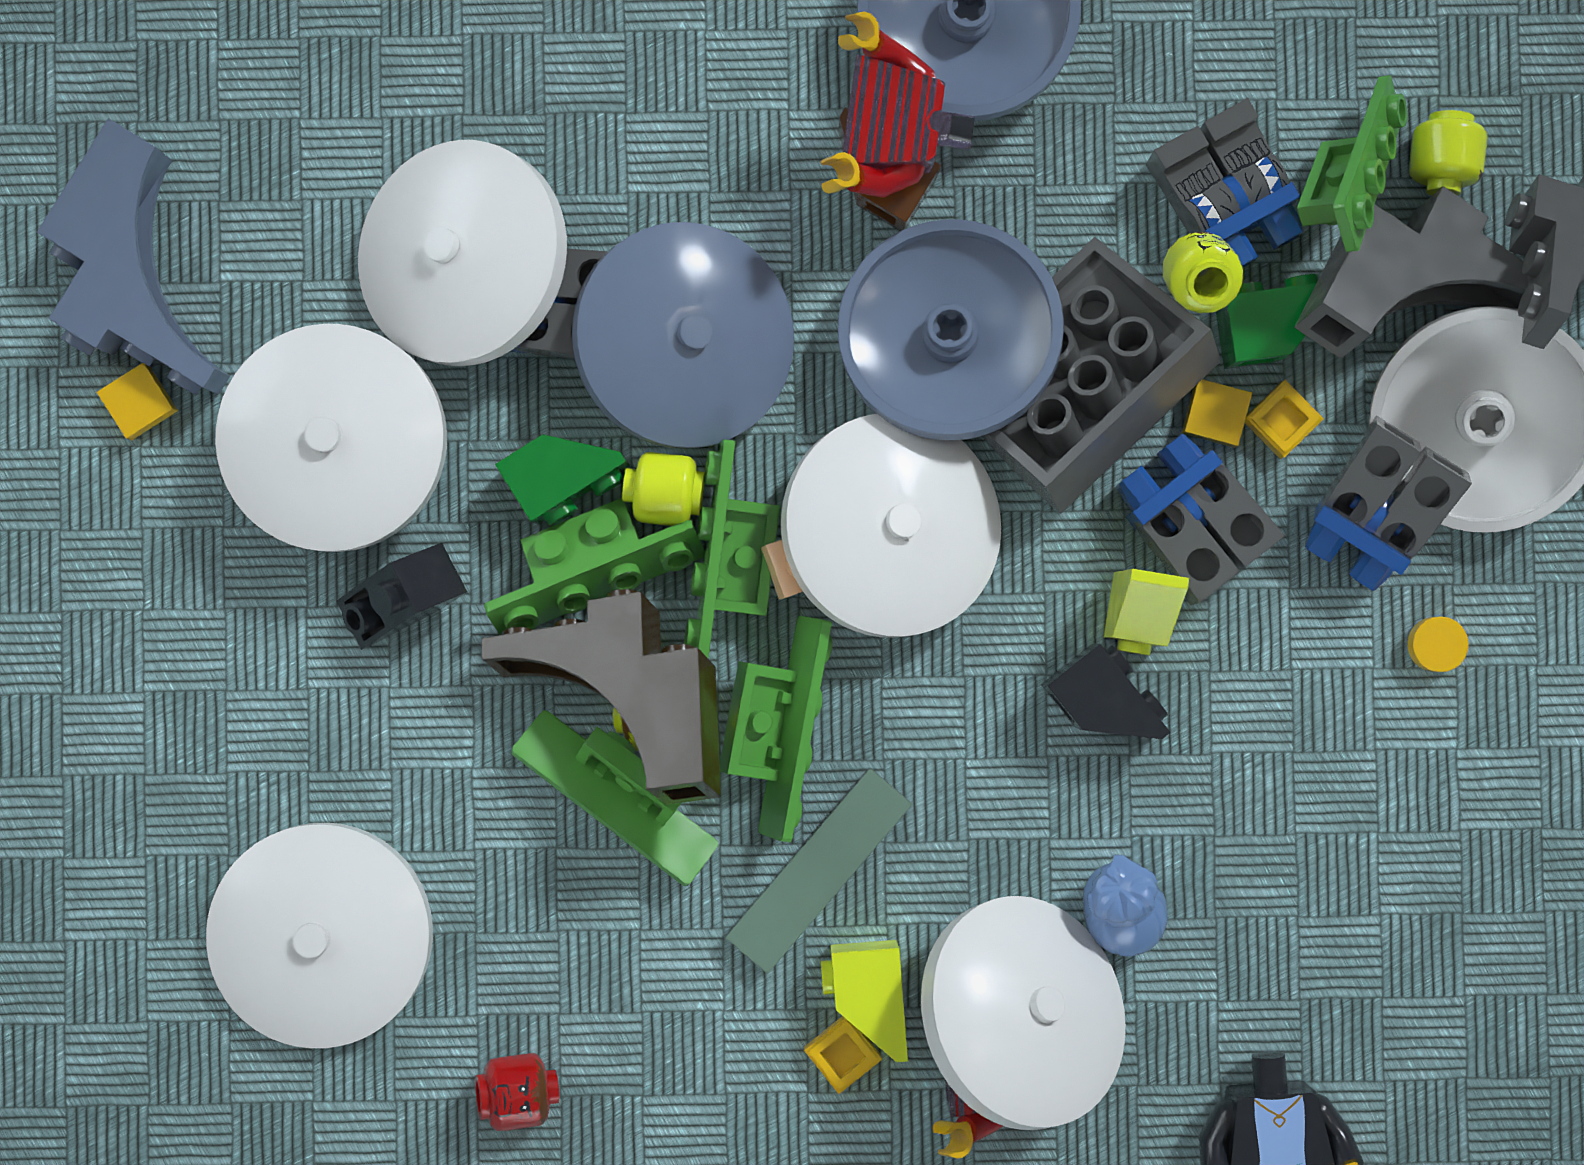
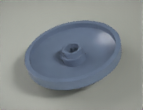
(984, 50)
(950, 329)
(683, 335)

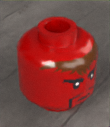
(516, 1092)

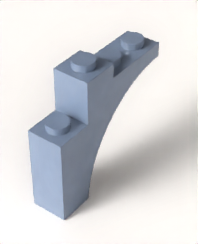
(106, 234)

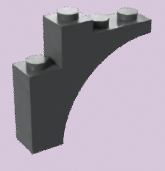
(1550, 235)
(1403, 266)

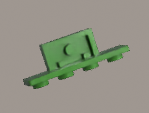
(1352, 170)
(587, 561)
(733, 566)
(774, 723)
(611, 787)

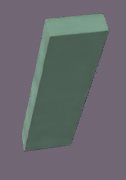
(818, 870)

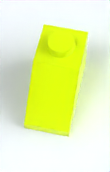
(1143, 609)
(869, 991)

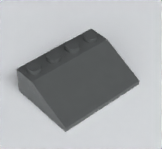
(1119, 371)

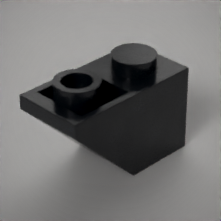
(401, 595)
(1101, 698)

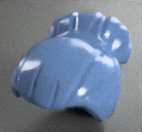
(1124, 907)

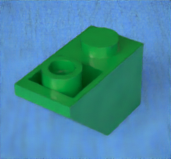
(1261, 322)
(556, 472)

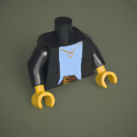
(1276, 1123)

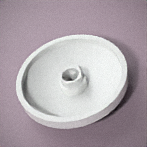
(462, 253)
(1492, 410)
(331, 438)
(890, 528)
(319, 935)
(1023, 1013)

